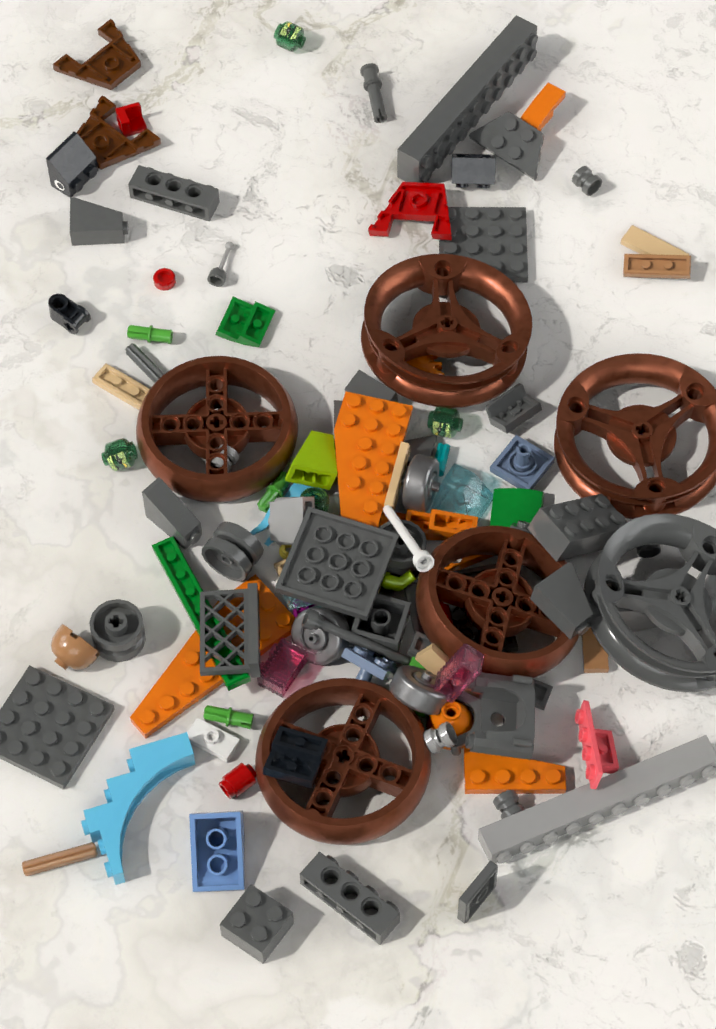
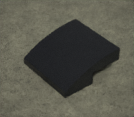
(295, 756)

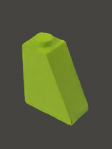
(315, 462)

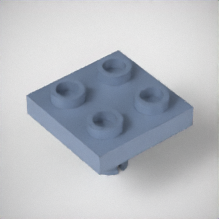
(522, 463)
(370, 663)

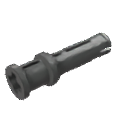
(372, 85)

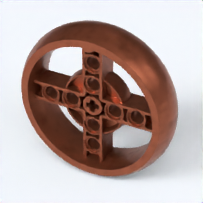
(217, 428)
(496, 600)
(368, 701)

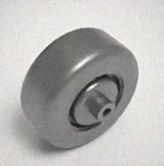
(420, 483)
(321, 645)
(416, 690)

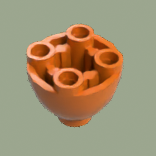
(454, 713)

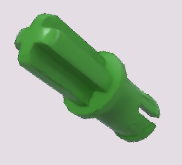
(150, 334)
(273, 491)
(228, 716)

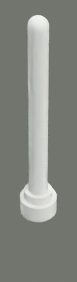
(422, 559)

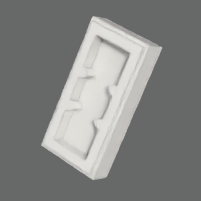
(212, 739)

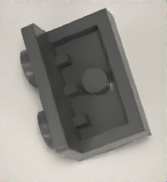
(512, 409)

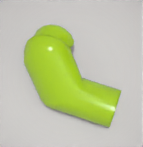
(398, 583)

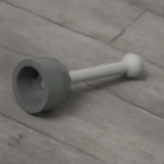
(218, 271)

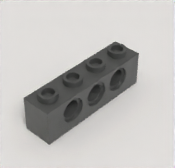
(174, 193)
(375, 926)

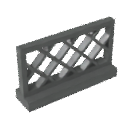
(251, 632)

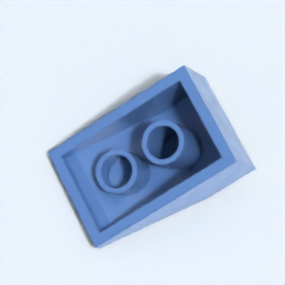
(217, 851)

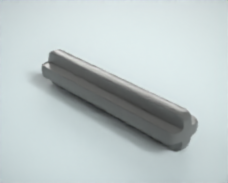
(144, 362)

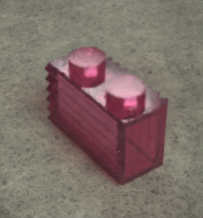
(282, 667)
(459, 672)

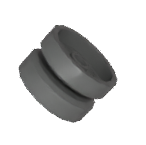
(232, 551)
(403, 558)
(117, 630)

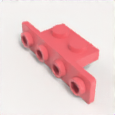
(597, 747)

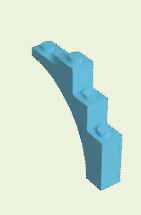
(147, 768)

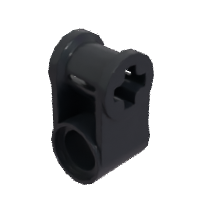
(67, 313)

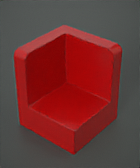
(130, 119)

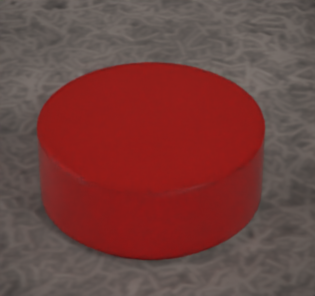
(164, 279)

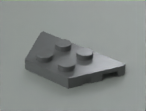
(512, 142)

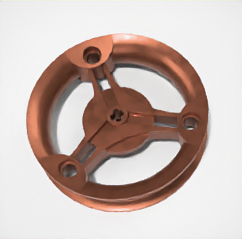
(446, 330)
(622, 432)

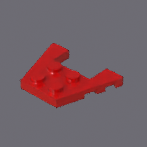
(418, 203)

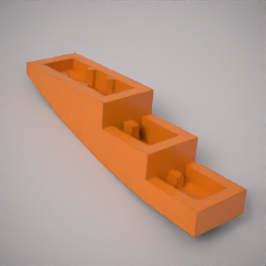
(543, 106)
(438, 523)

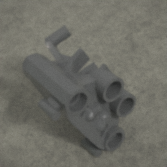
(512, 699)

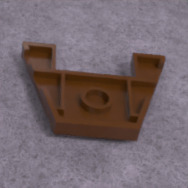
(106, 67)
(108, 143)

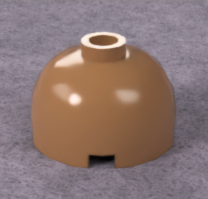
(72, 650)

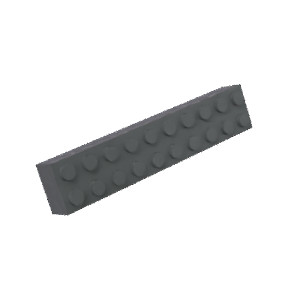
(467, 101)

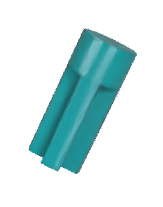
(442, 456)

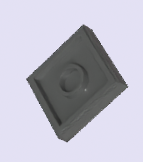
(477, 892)

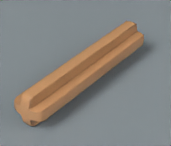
(59, 859)

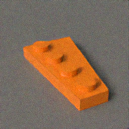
(499, 773)

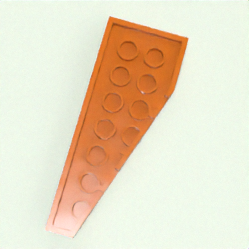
(366, 453)
(181, 681)

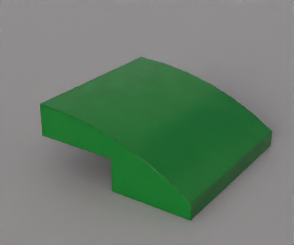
(245, 322)
(514, 505)

